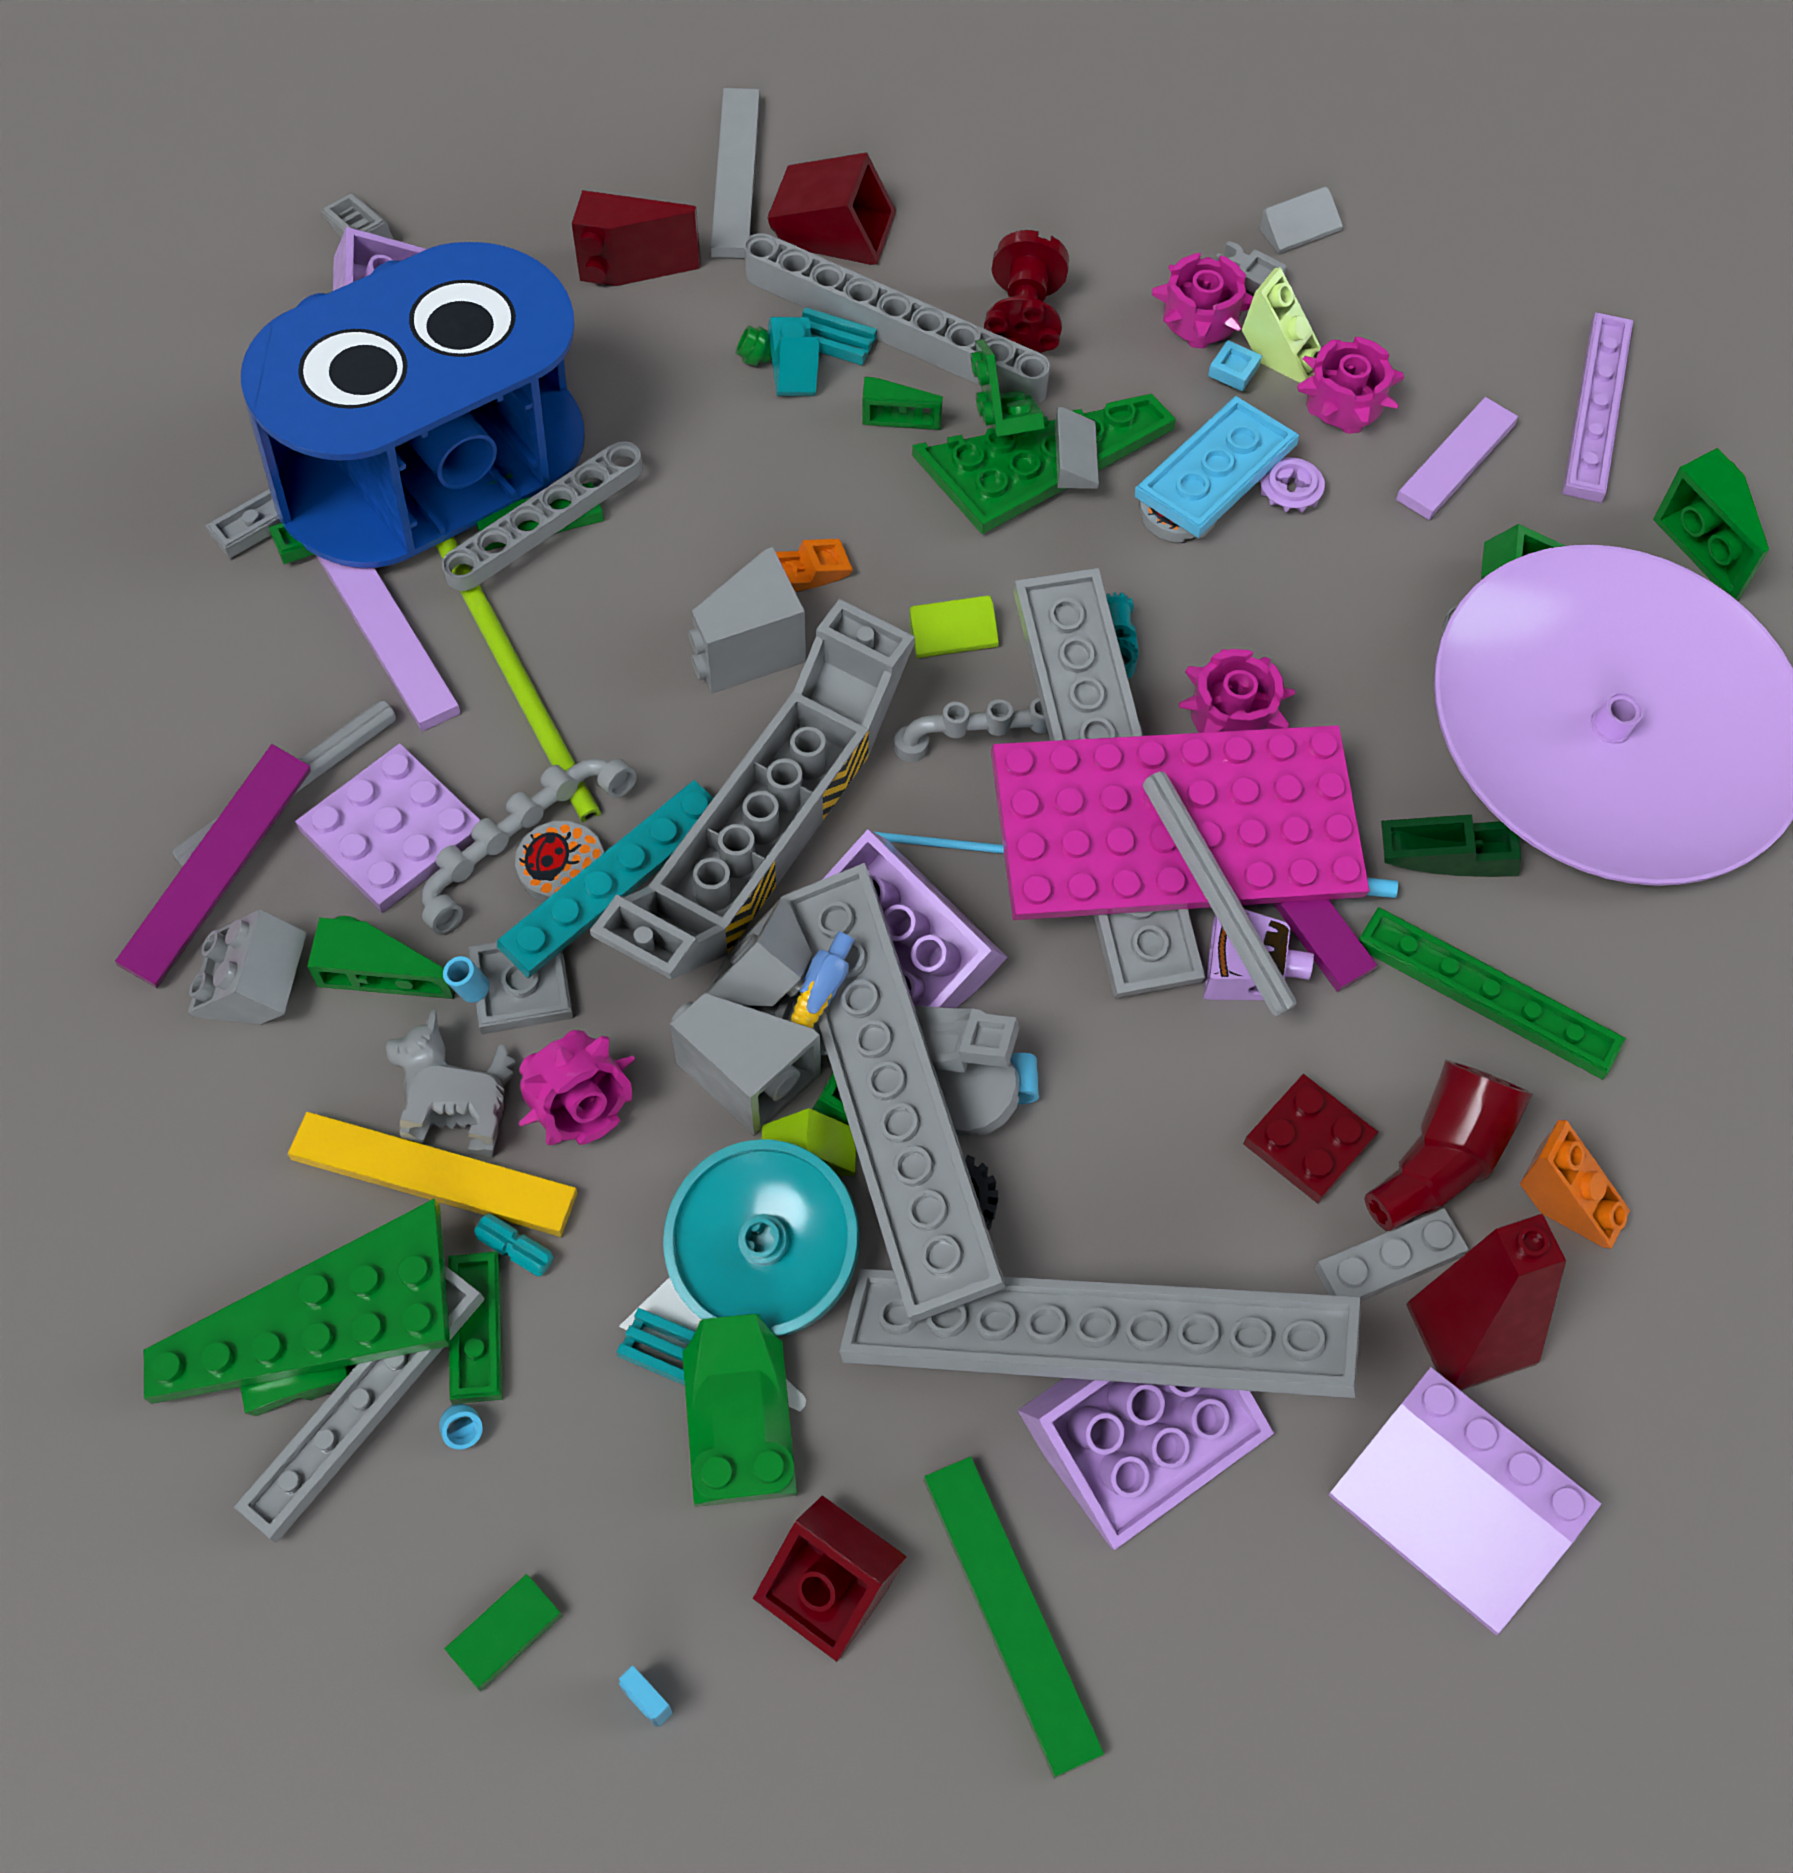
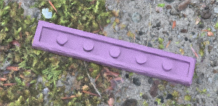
(1597, 408)
(394, 643)

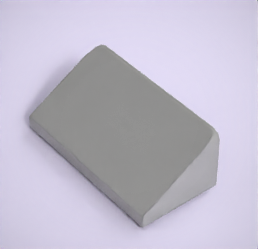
(1300, 220)
(1075, 450)

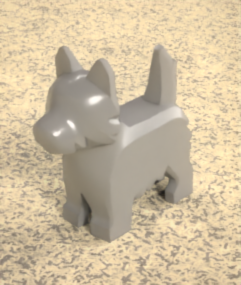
(448, 1093)

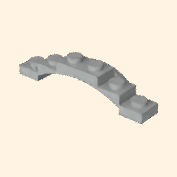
(951, 1034)

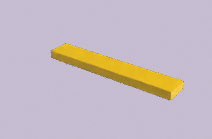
(433, 1174)

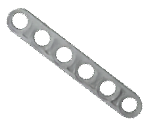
(539, 510)

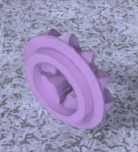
(1308, 483)

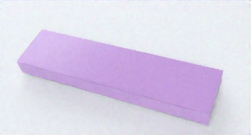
(1456, 458)

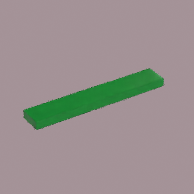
(1491, 993)
(1013, 1618)

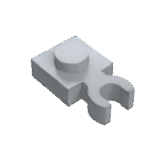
(1256, 265)

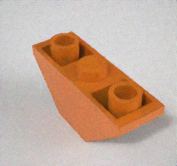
(1573, 1188)

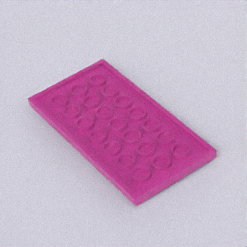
(1093, 844)

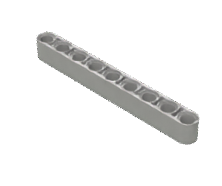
(896, 316)

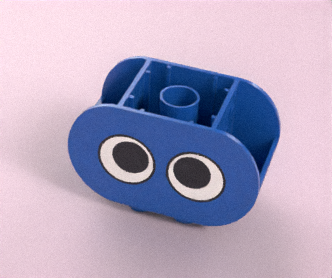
(428, 351)

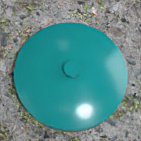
(762, 1236)

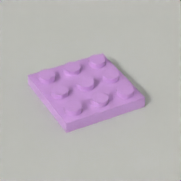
(388, 827)

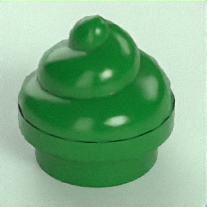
(754, 346)

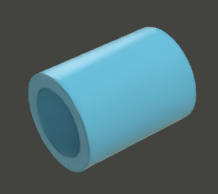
(466, 979)
(1027, 1068)

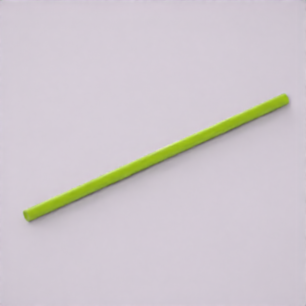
(521, 684)

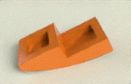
(815, 563)

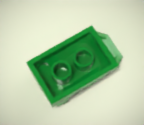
(737, 1412)

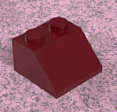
(828, 1577)

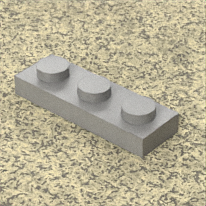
(1393, 1257)

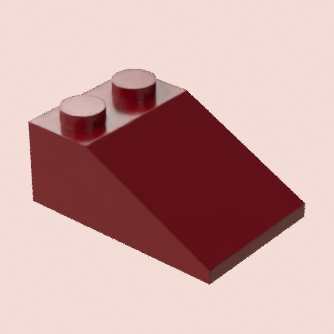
(633, 238)

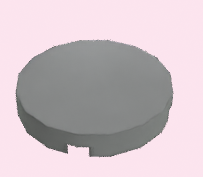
(980, 1097)

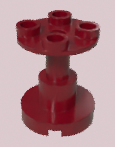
(1029, 272)

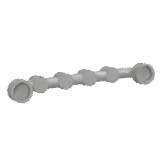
(912, 740)
(441, 911)

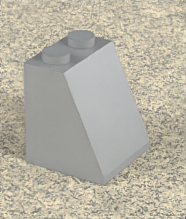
(748, 626)
(745, 1057)

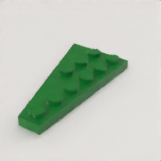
(1011, 473)
(342, 1310)

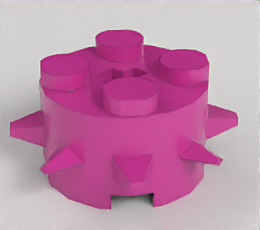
(1204, 299)
(1350, 383)
(1236, 693)
(575, 1088)

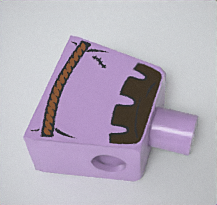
(1228, 976)

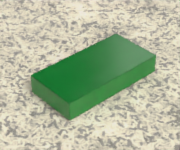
(503, 1632)

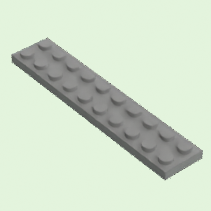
(1090, 698)
(897, 1106)
(1118, 1335)

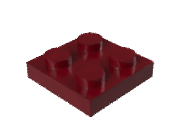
(1310, 1138)

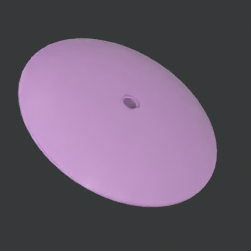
(1619, 714)

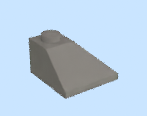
(765, 961)

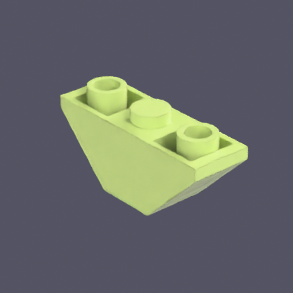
(1280, 328)

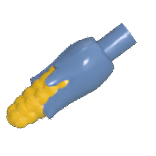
(822, 981)

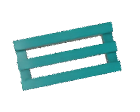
(841, 330)
(635, 1334)

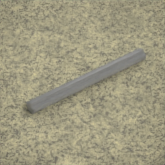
(319, 758)
(1219, 894)

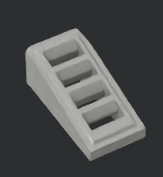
(363, 219)

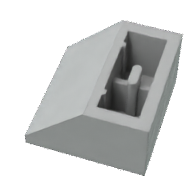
(247, 970)

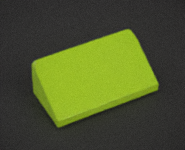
(953, 626)

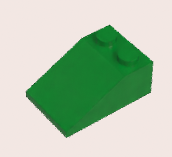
(1715, 521)

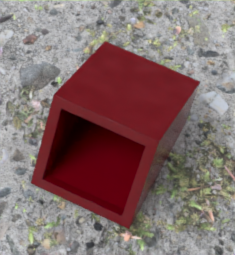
(834, 208)

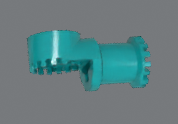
(1121, 610)

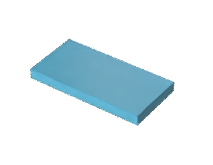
(1216, 466)

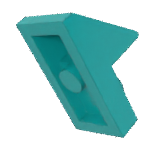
(793, 356)

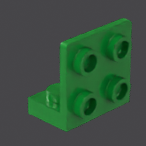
(1014, 411)

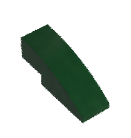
(1452, 846)

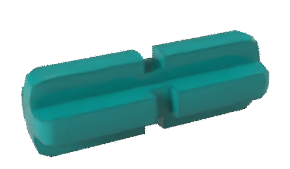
(506, 1241)

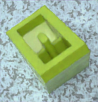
(819, 1135)

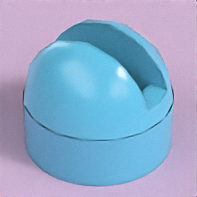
(463, 1432)

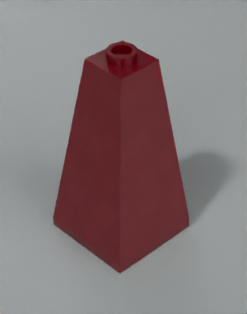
(1492, 1305)

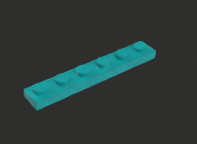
(614, 873)

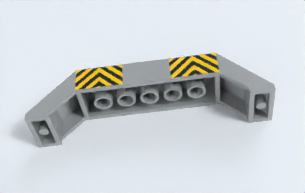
(768, 803)

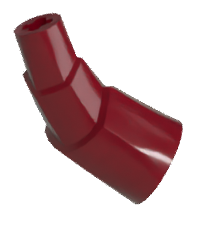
(1458, 1146)

